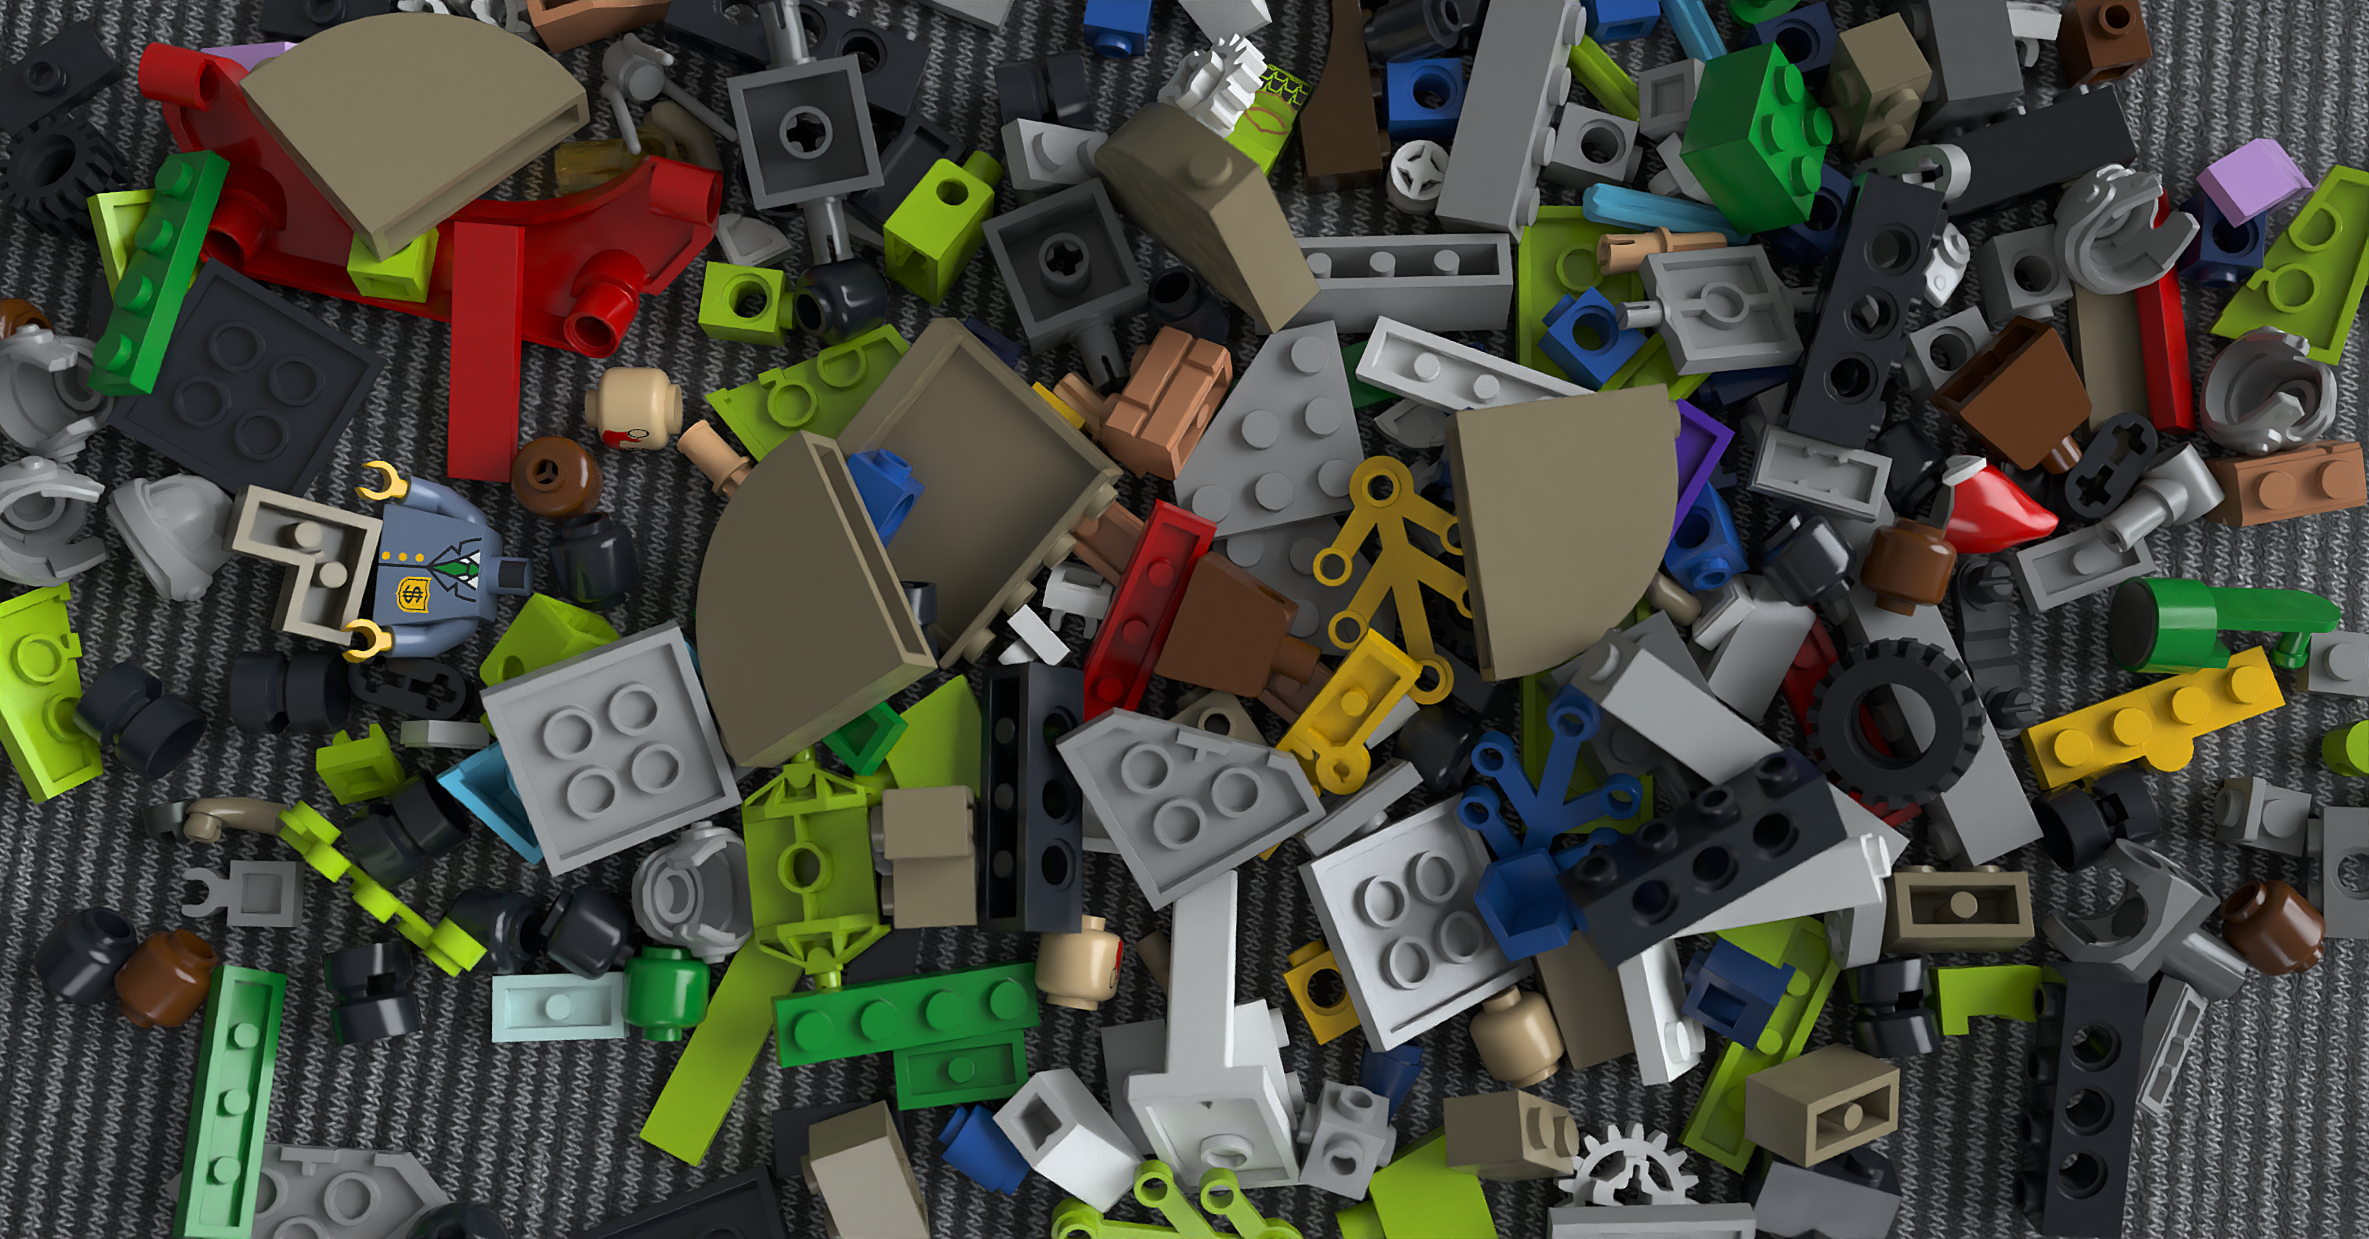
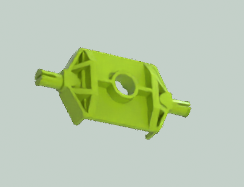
(840, 911)

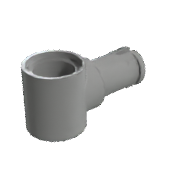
(2173, 492)

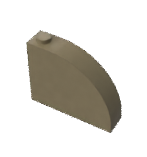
(412, 116)
(1207, 210)
(1561, 518)
(800, 608)

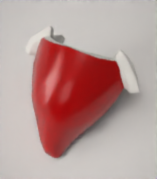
(1985, 508)

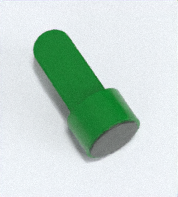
(2175, 622)

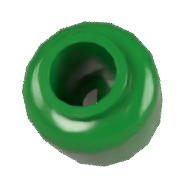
(665, 991)

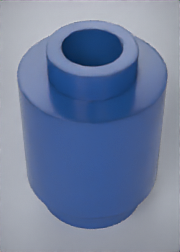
(982, 1150)

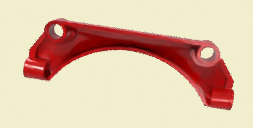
(581, 250)

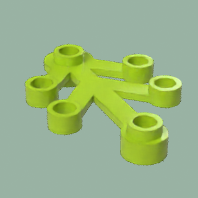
(313, 838)
(1186, 1219)

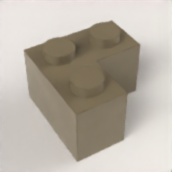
(324, 554)
(933, 855)

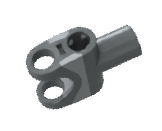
(2153, 926)

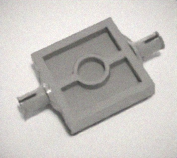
(1719, 309)

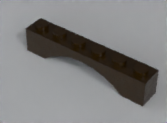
(1338, 127)

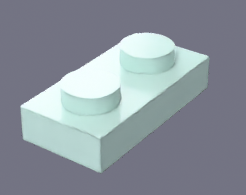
(557, 1007)

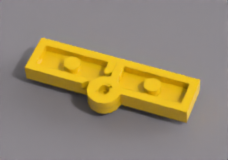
(1345, 712)
(2151, 721)

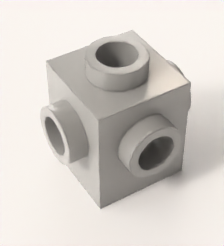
(1344, 1139)

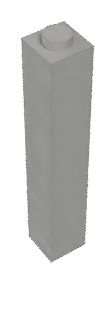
(1693, 724)

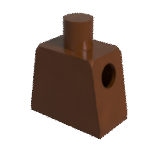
(2019, 398)
(1234, 633)

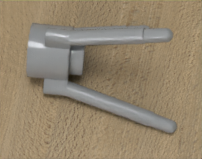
(637, 74)

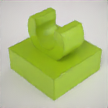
(359, 767)

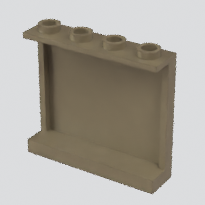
(998, 477)

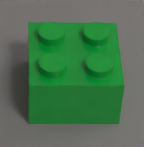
(1757, 139)

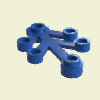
(1546, 810)

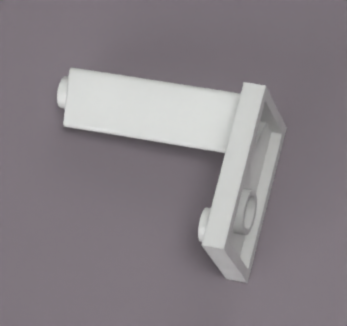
(1651, 982)
(1201, 1106)

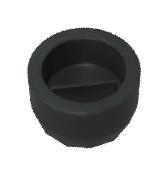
(166, 821)

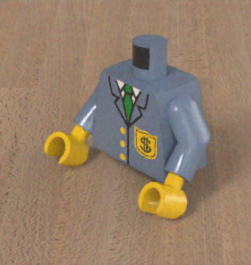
(434, 570)

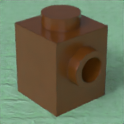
(2102, 41)

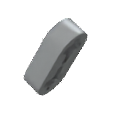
(1910, 163)
(1856, 933)

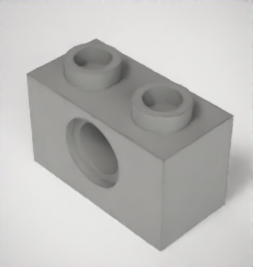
(2331, 839)

